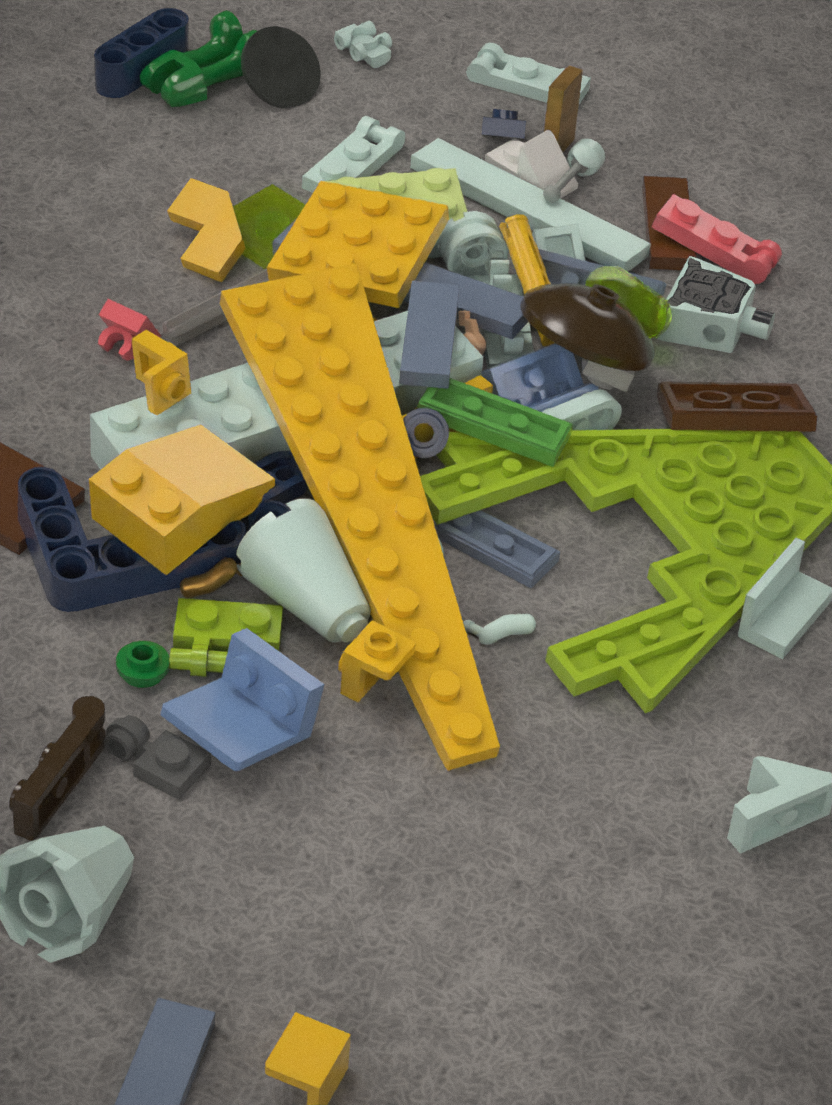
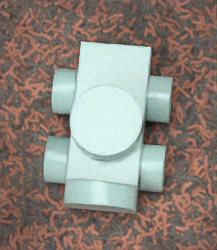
(362, 44)

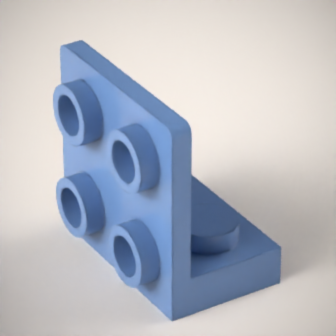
(254, 707)

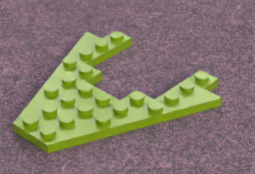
(715, 494)

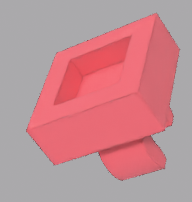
(122, 325)

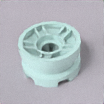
(471, 244)

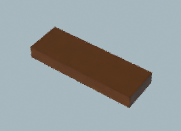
(664, 251)

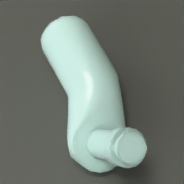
(504, 626)

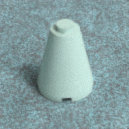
(305, 570)

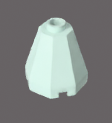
(63, 889)

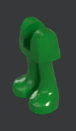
(186, 75)

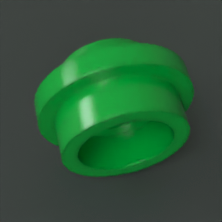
(142, 663)

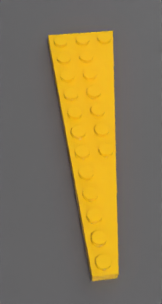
(338, 411)

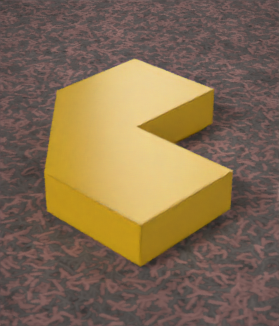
(219, 239)

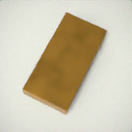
(563, 106)

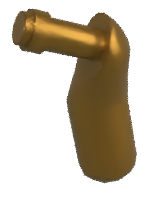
(211, 580)

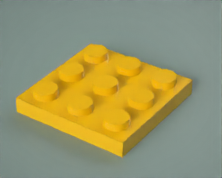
(375, 229)

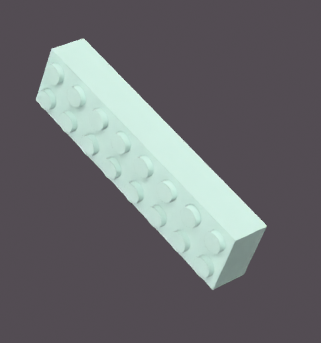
(237, 411)

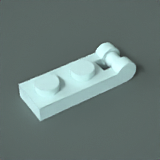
(516, 74)
(356, 154)

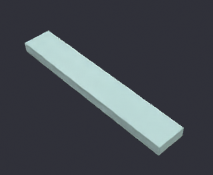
(514, 196)

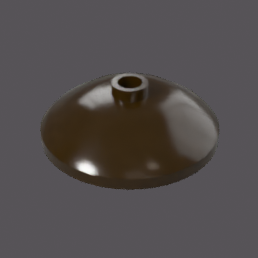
(589, 324)

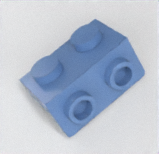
(539, 378)

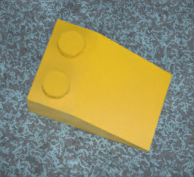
(175, 494)

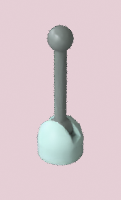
(584, 160)

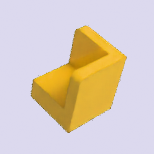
(310, 1058)

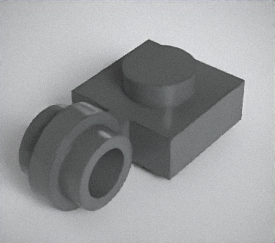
(166, 763)

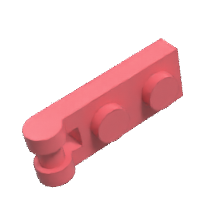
(717, 239)

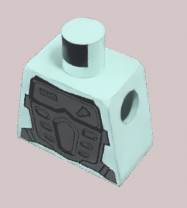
(713, 308)

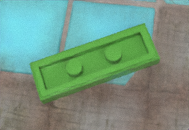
(499, 421)

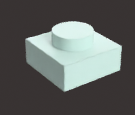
(560, 240)

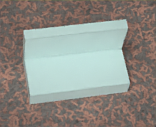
(783, 604)

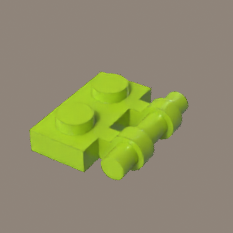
(209, 626)

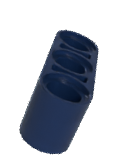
(128, 53)

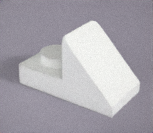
(535, 161)

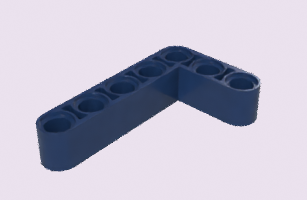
(104, 569)

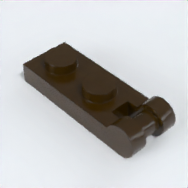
(59, 769)

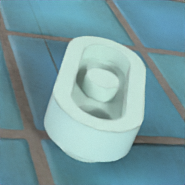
(590, 411)

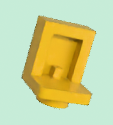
(162, 370)
(371, 656)

